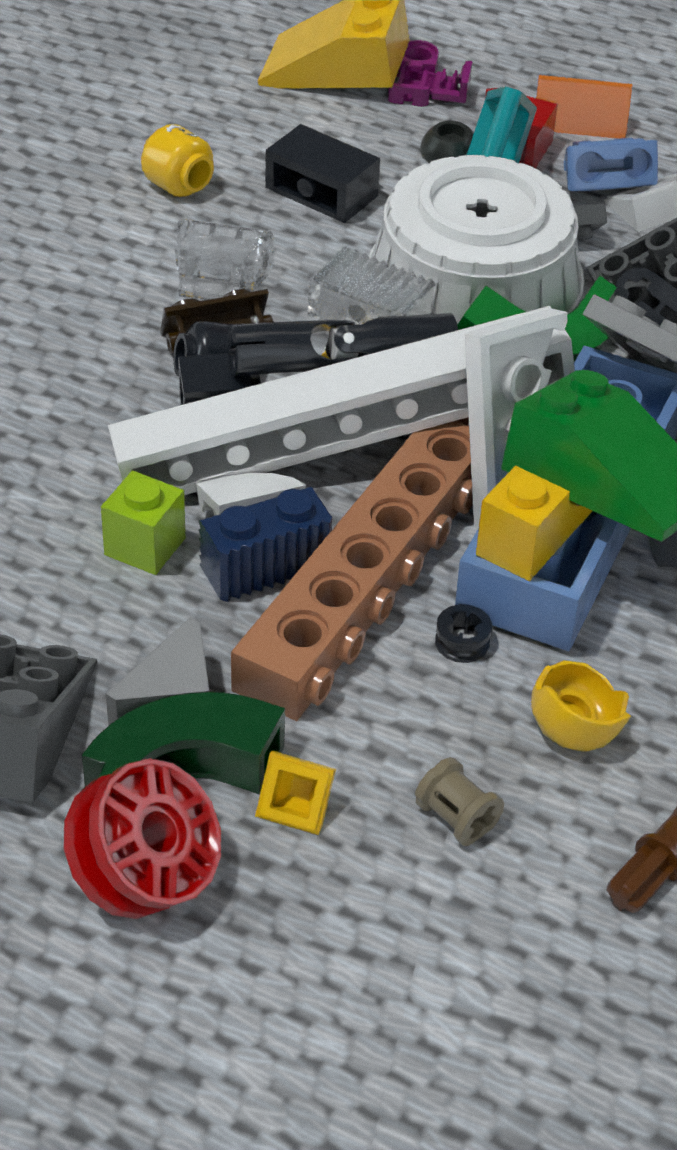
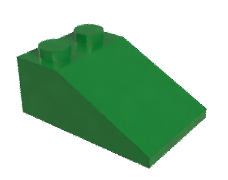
(599, 449)

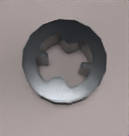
(459, 648)

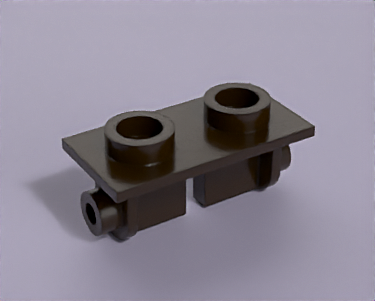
(233, 308)

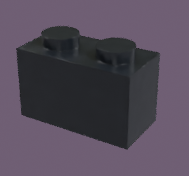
(322, 173)

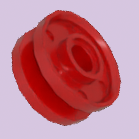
(142, 839)

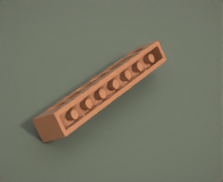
(356, 572)

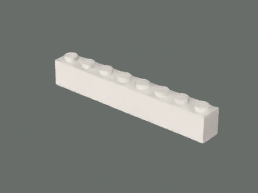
(311, 412)

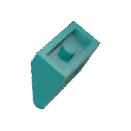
(503, 124)

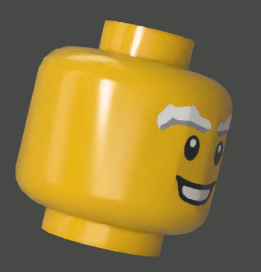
(177, 160)

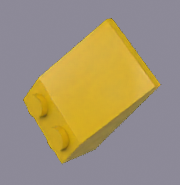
(341, 48)

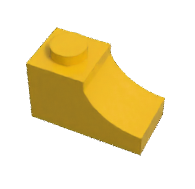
(526, 522)

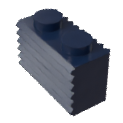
(262, 542)

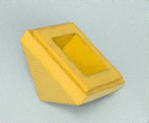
(295, 792)

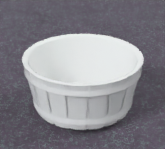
(484, 225)

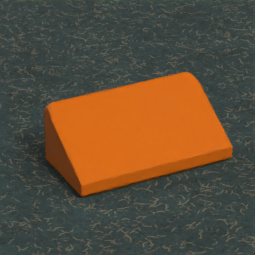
(587, 105)

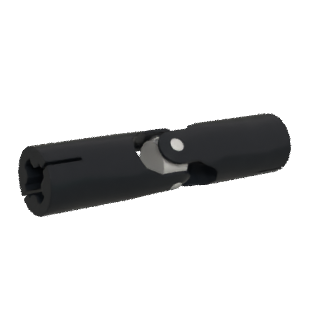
(288, 347)

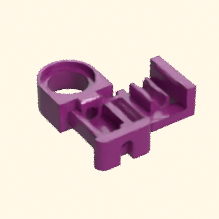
(427, 77)

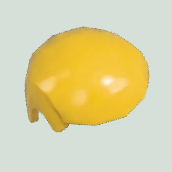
(578, 706)

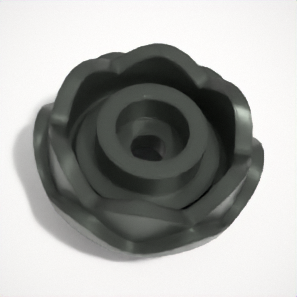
(446, 140)

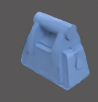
(611, 164)

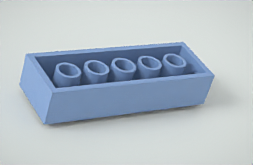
(564, 589)

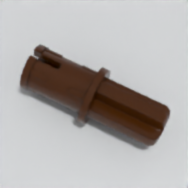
(647, 868)

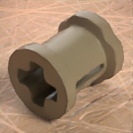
(459, 801)

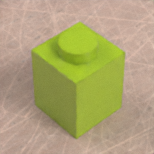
(143, 522)

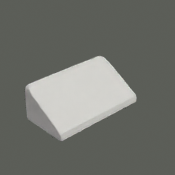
(647, 205)

